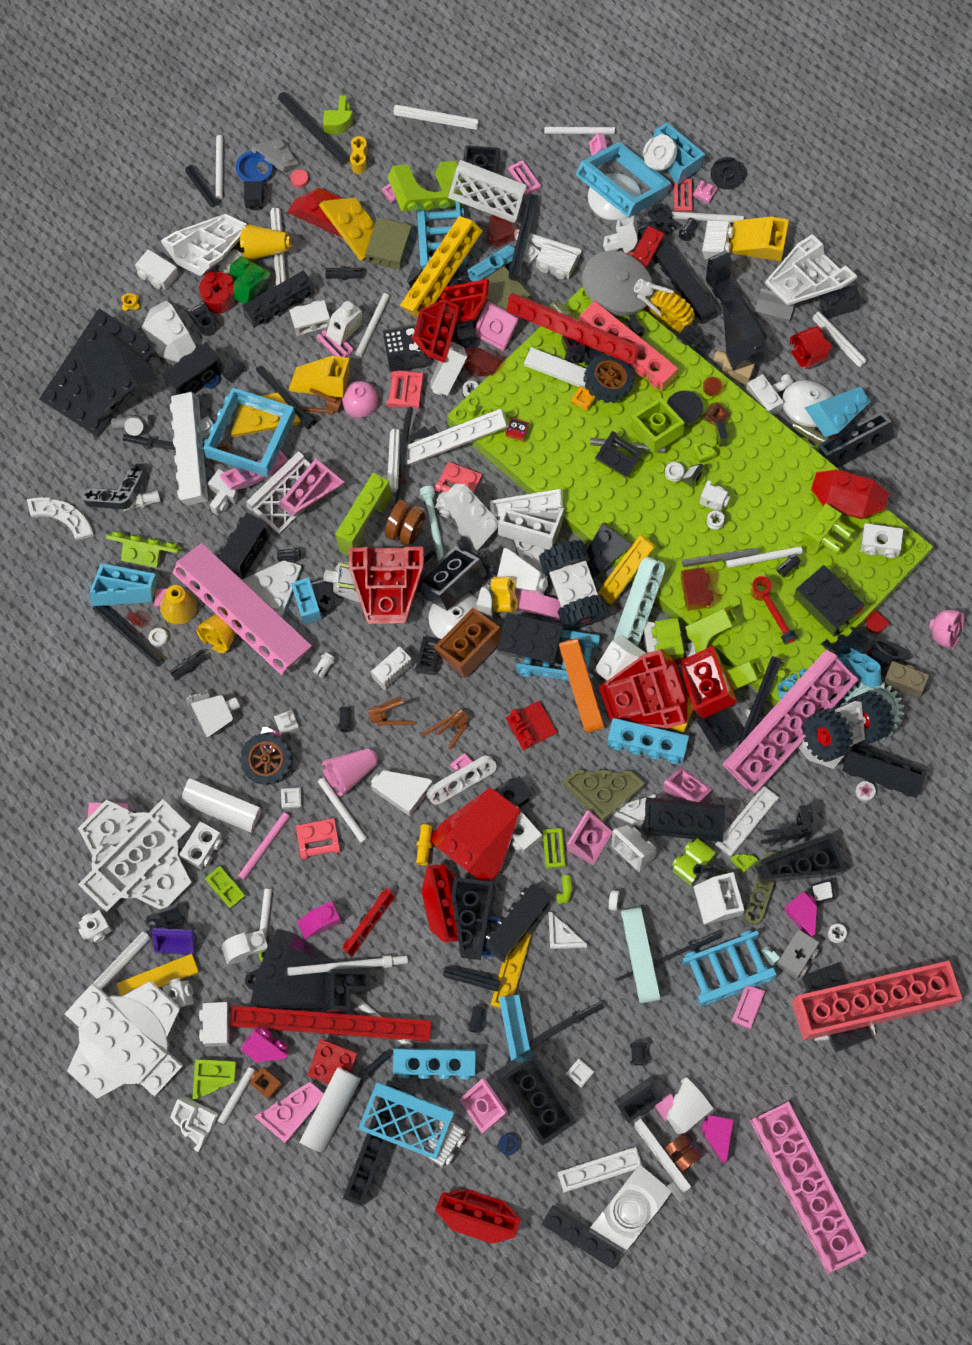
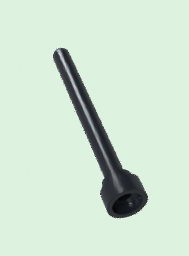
(306, 418)

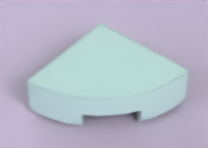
(772, 957)

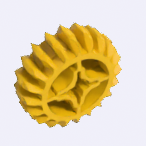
(674, 310)

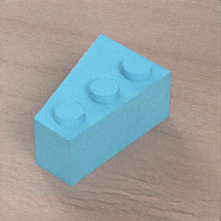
(688, 156)

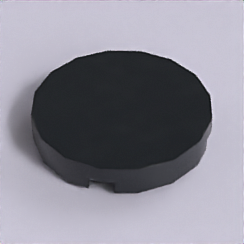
(727, 173)
(686, 406)

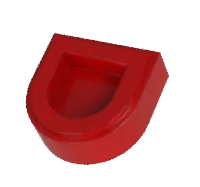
(876, 623)

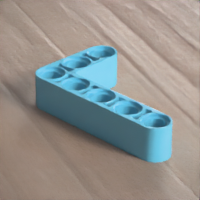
(859, 664)

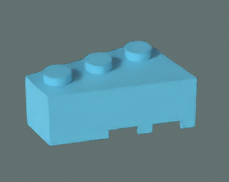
(836, 412)
(122, 586)

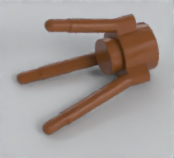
(333, 403)
(378, 713)
(457, 720)

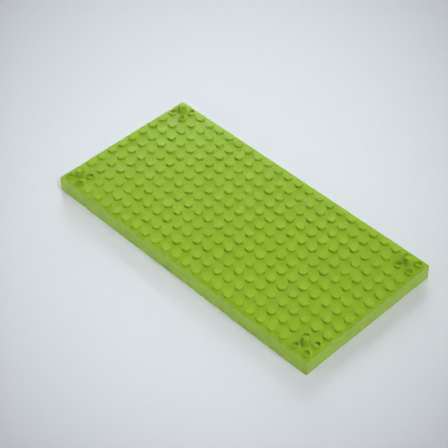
(760, 467)

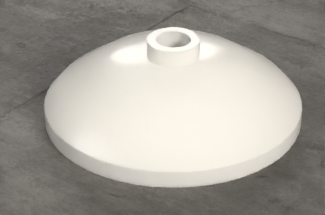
(603, 207)
(800, 395)
(443, 621)

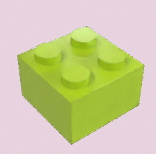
(657, 425)

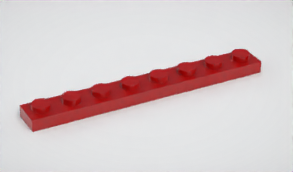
(573, 328)

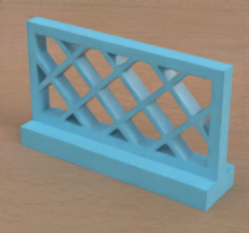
(414, 1103)

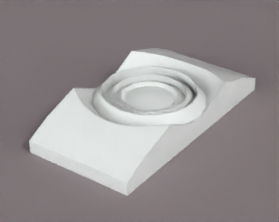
(631, 1208)

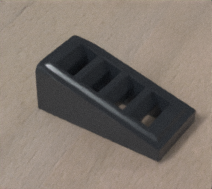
(425, 669)

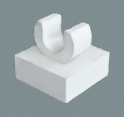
(286, 722)

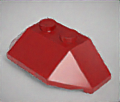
(308, 209)
(469, 296)
(435, 328)
(849, 493)
(438, 902)
(478, 1215)

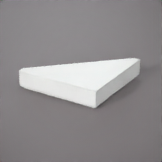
(633, 812)
(562, 936)

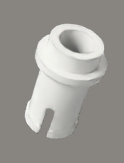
(324, 664)

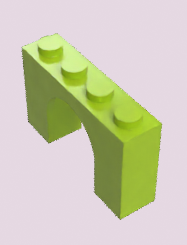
(413, 197)
(373, 496)
(703, 635)

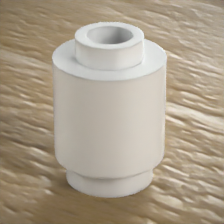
(224, 264)

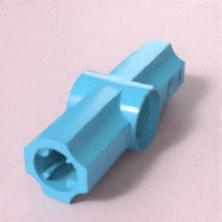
(486, 268)

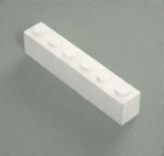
(189, 448)

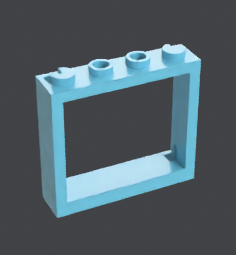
(614, 193)
(276, 408)

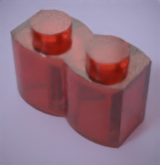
(696, 588)

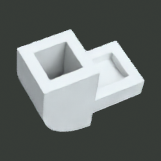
(625, 237)
(223, 493)
(242, 945)

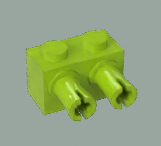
(822, 526)

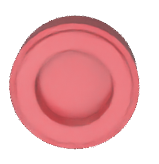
(299, 178)

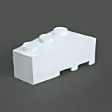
(470, 515)
(531, 526)

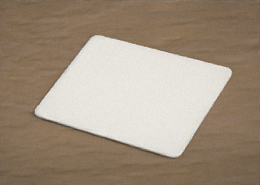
(676, 1192)

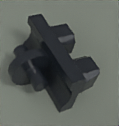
(693, 340)

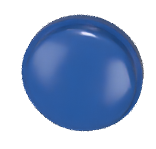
(247, 167)

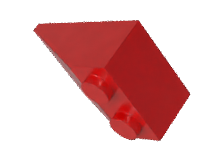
(707, 682)

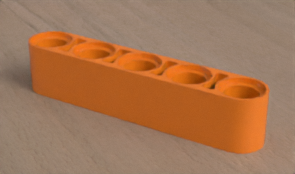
(581, 685)

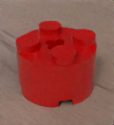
(217, 292)
(810, 347)

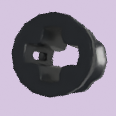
(638, 1054)

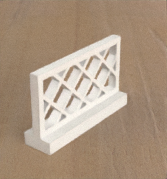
(490, 182)
(273, 485)

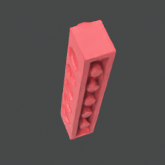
(658, 379)

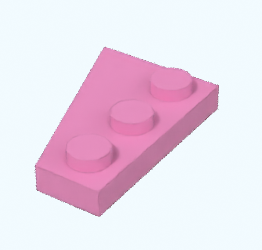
(291, 1112)

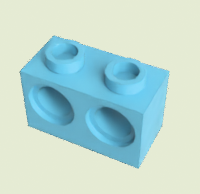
(306, 601)

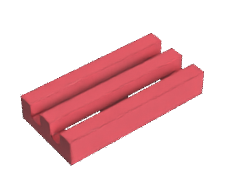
(683, 208)

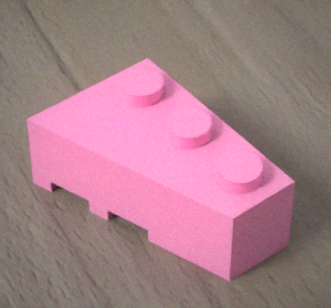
(310, 488)

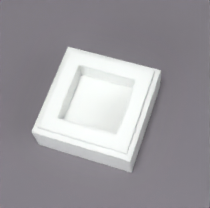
(291, 798)
(580, 1073)

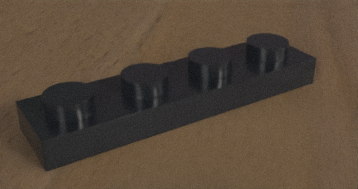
(583, 1237)

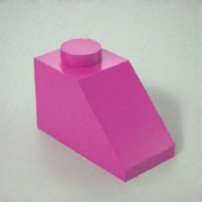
(803, 913)
(319, 920)
(718, 1135)

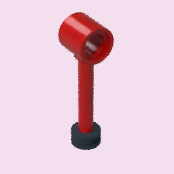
(788, 635)

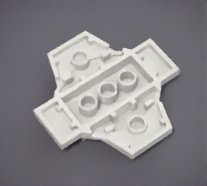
(134, 855)
(123, 1039)

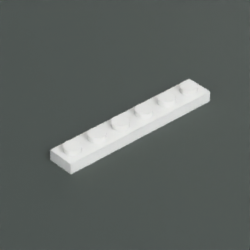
(456, 436)

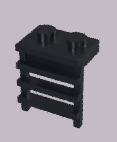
(802, 830)

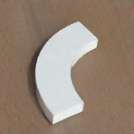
(62, 511)

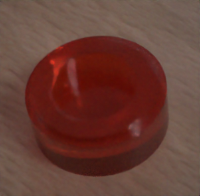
(712, 386)
(133, 618)

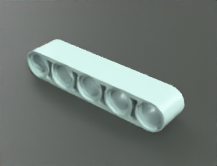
(640, 600)
(640, 955)

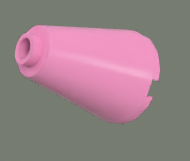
(349, 769)

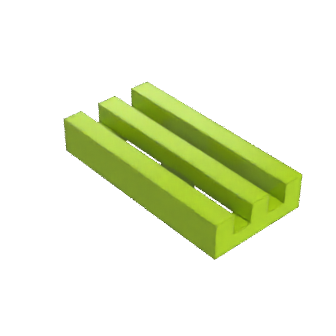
(553, 865)

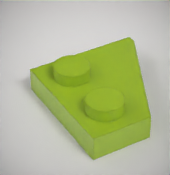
(212, 1076)

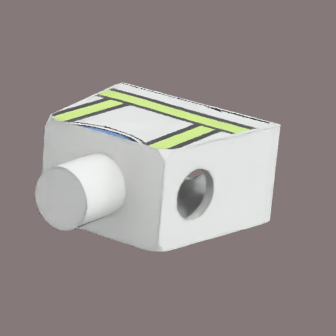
(348, 318)
(342, 581)

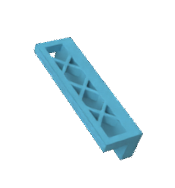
(514, 1025)

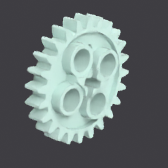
(885, 692)

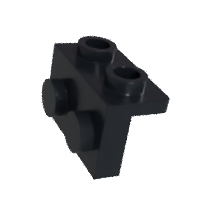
(719, 730)

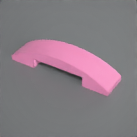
(241, 478)
(538, 604)

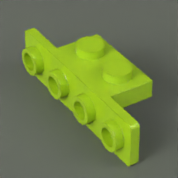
(142, 551)

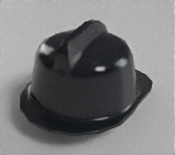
(886, 652)

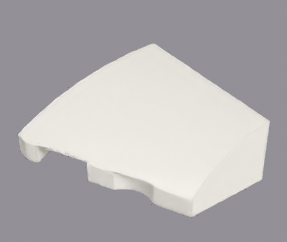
(485, 602)
(688, 1107)
(188, 1115)

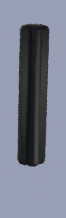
(201, 186)
(472, 978)

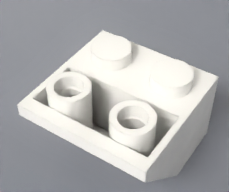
(719, 898)

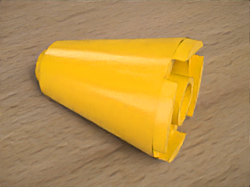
(263, 242)
(178, 605)
(217, 632)

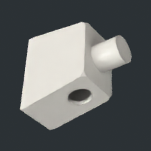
(214, 713)

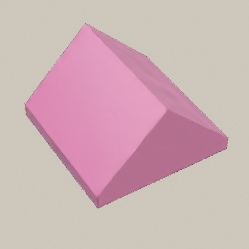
(686, 787)
(589, 838)
(483, 1106)

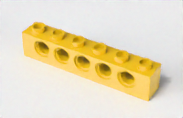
(441, 266)

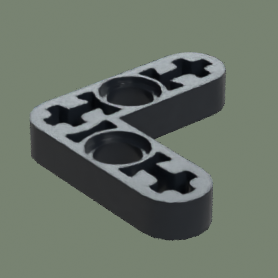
(120, 498)

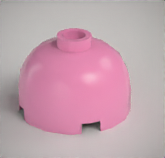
(360, 399)
(945, 626)

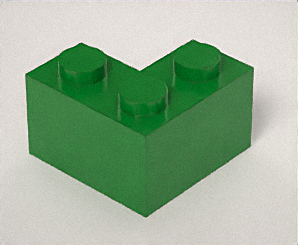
(248, 279)

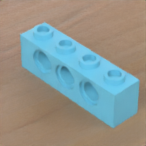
(640, 732)
(466, 1057)

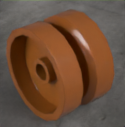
(405, 523)

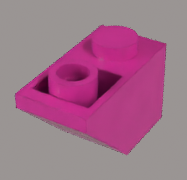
(263, 1047)

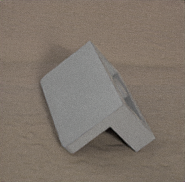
(772, 306)

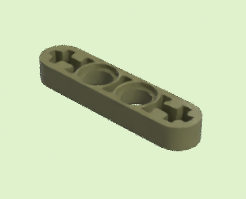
(759, 888)

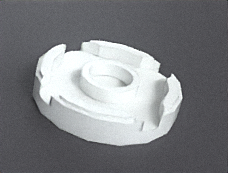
(660, 152)

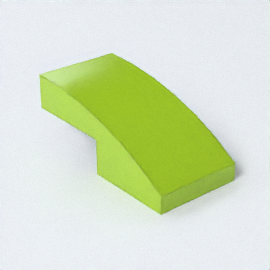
(224, 887)

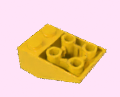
(759, 237)
(324, 375)

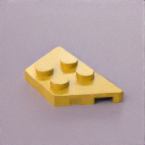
(351, 223)
(253, 420)

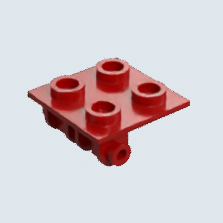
(530, 725)
(329, 1058)

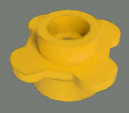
(127, 298)

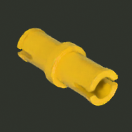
(424, 844)

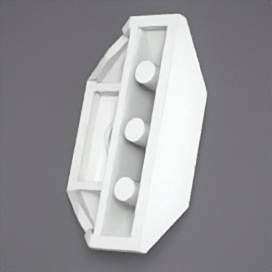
(168, 332)

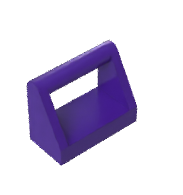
(174, 941)

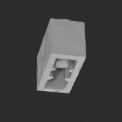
(792, 965)

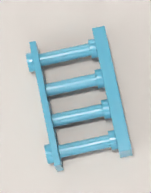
(424, 231)
(588, 642)
(726, 988)

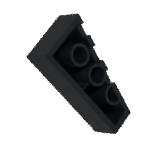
(805, 861)

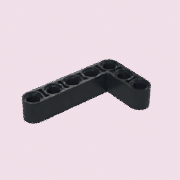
(718, 277)

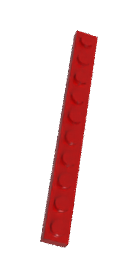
(331, 1023)

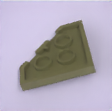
(603, 790)

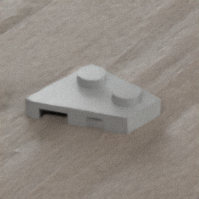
(276, 154)

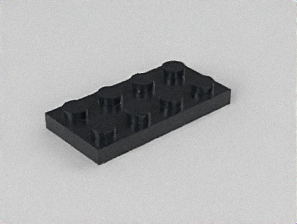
(684, 819)
(828, 978)

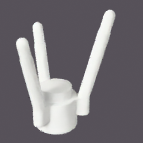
(645, 289)

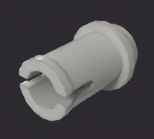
(197, 697)

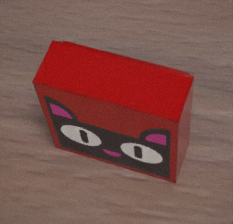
(517, 429)

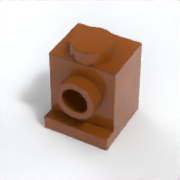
(262, 1075)

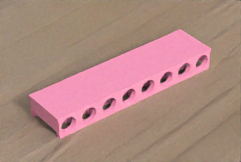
(241, 605)
(786, 721)
(808, 1188)

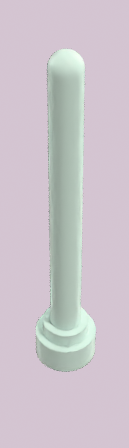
(428, 494)

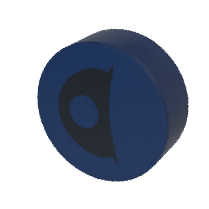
(212, 382)
(508, 1144)

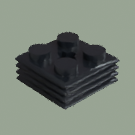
(483, 155)

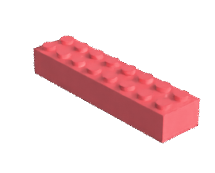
(876, 1000)

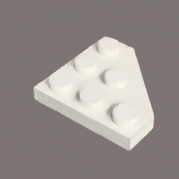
(274, 584)

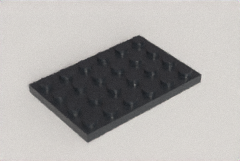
(67, 389)

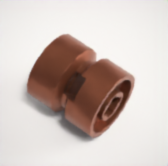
(682, 1153)

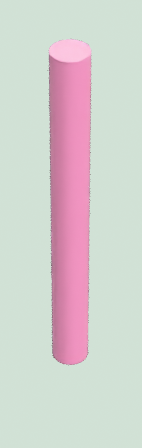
(263, 846)

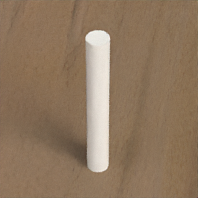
(265, 911)
(236, 1096)

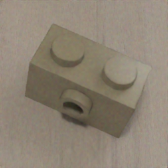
(906, 679)

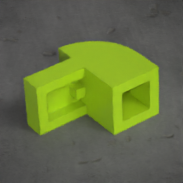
(338, 120)

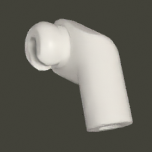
(780, 386)

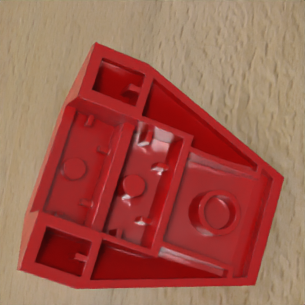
(386, 581)
(647, 692)
(479, 834)

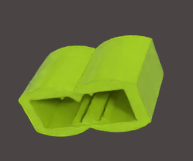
(668, 637)
(696, 853)

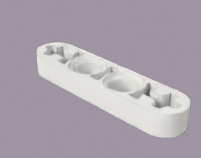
(460, 777)

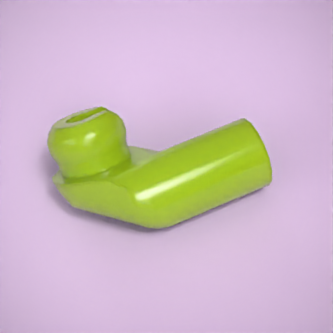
(567, 890)

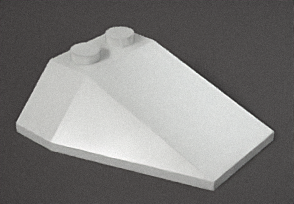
(204, 244)
(807, 273)

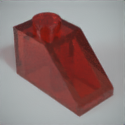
(499, 232)
(481, 362)

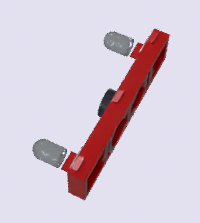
(367, 921)

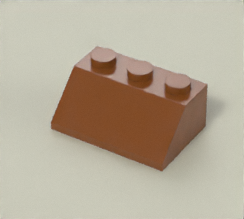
(469, 642)

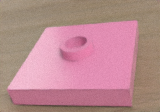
(496, 326)

